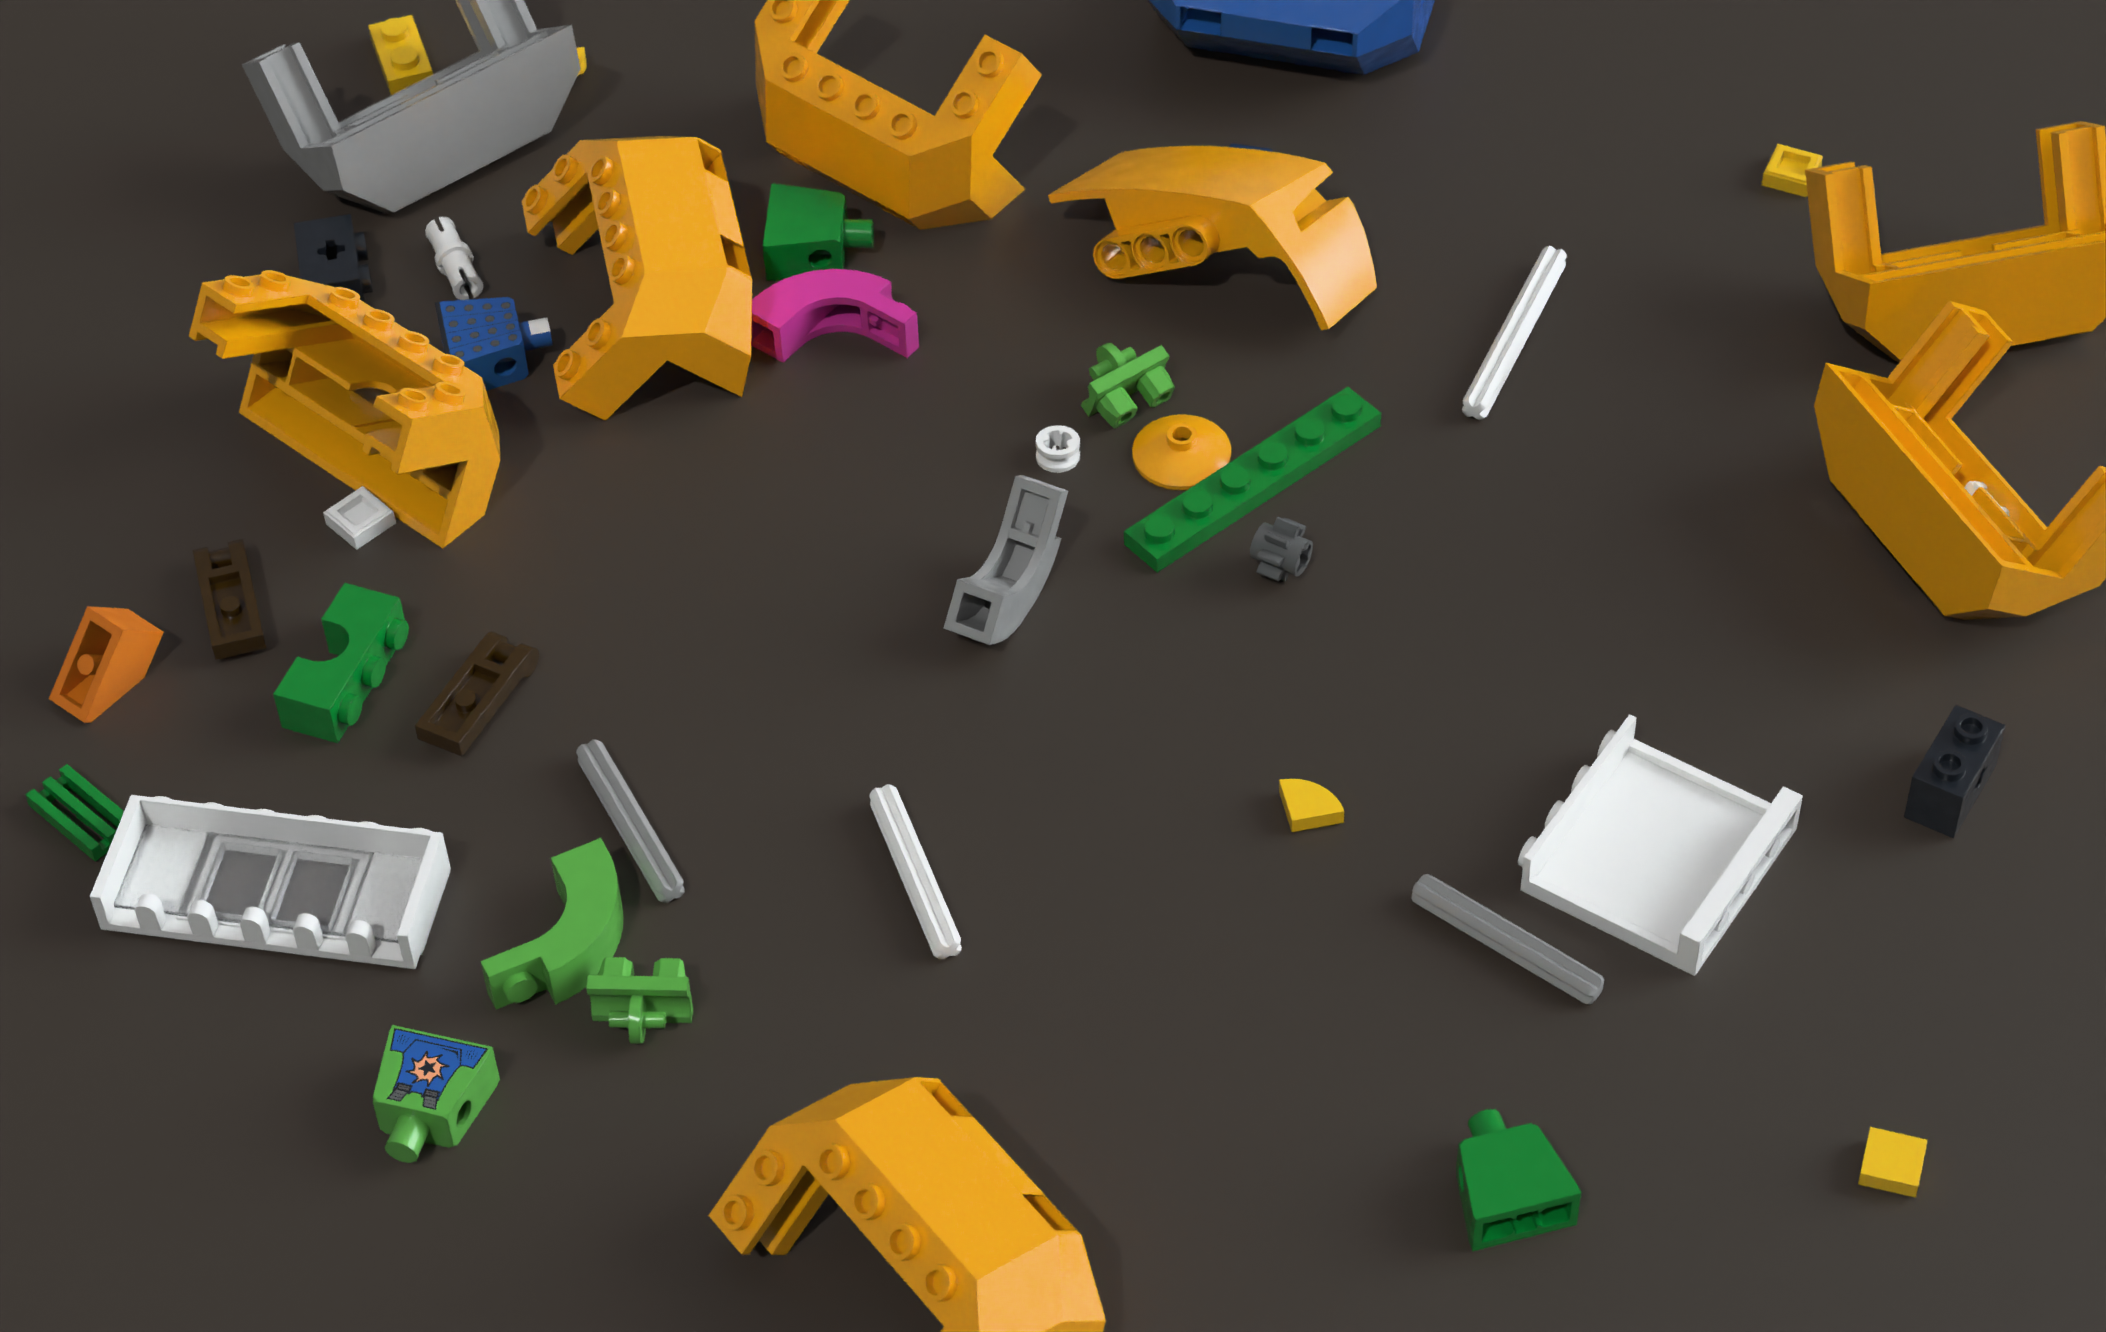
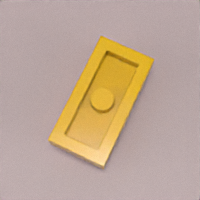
(400, 52)

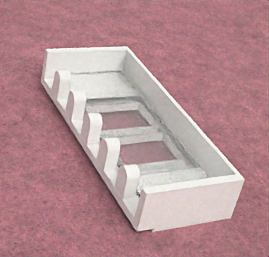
(272, 881)

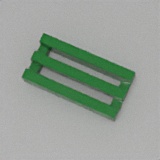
(90, 794)

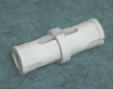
(454, 258)

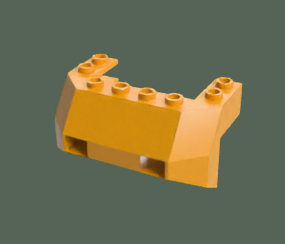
(878, 144)
(669, 262)
(2028, 279)
(323, 386)
(1906, 473)
(929, 1198)

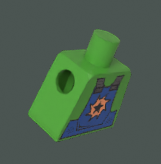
(430, 1090)

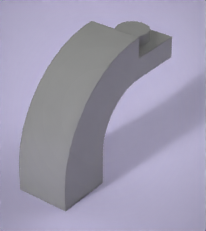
(1009, 582)

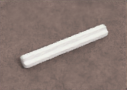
(915, 872)

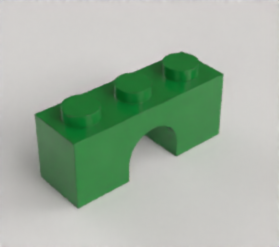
(329, 694)

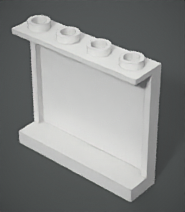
(1656, 850)

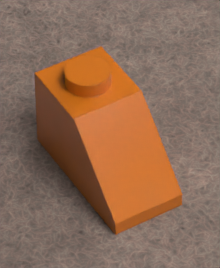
(104, 661)

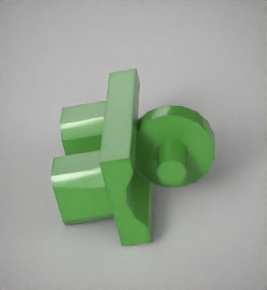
(1123, 374)
(640, 1000)

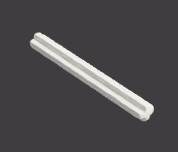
(1514, 333)

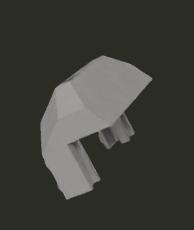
(432, 128)

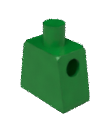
(809, 231)
(1512, 1183)

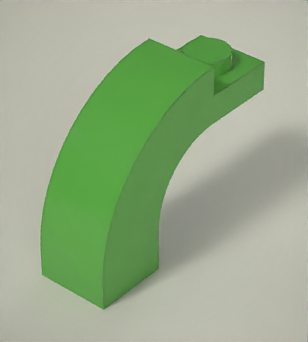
(575, 944)

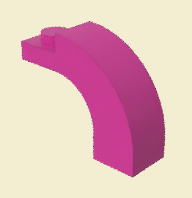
(830, 302)

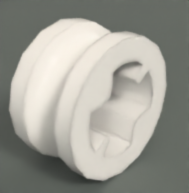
(1053, 459)

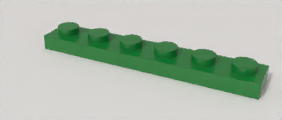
(1251, 479)

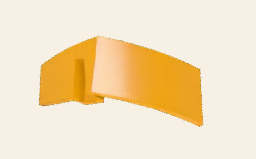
(1196, 201)

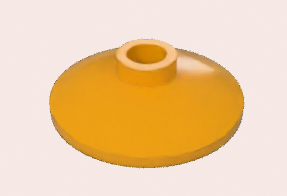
(1180, 451)

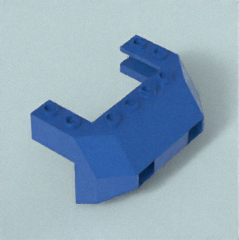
(1313, 33)

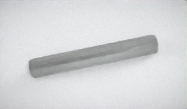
(630, 821)
(1508, 939)

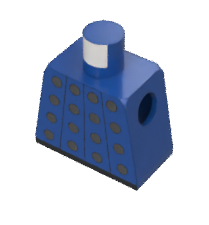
(491, 337)

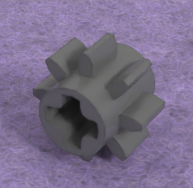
(1281, 549)

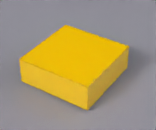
(1788, 169)
(1892, 1162)

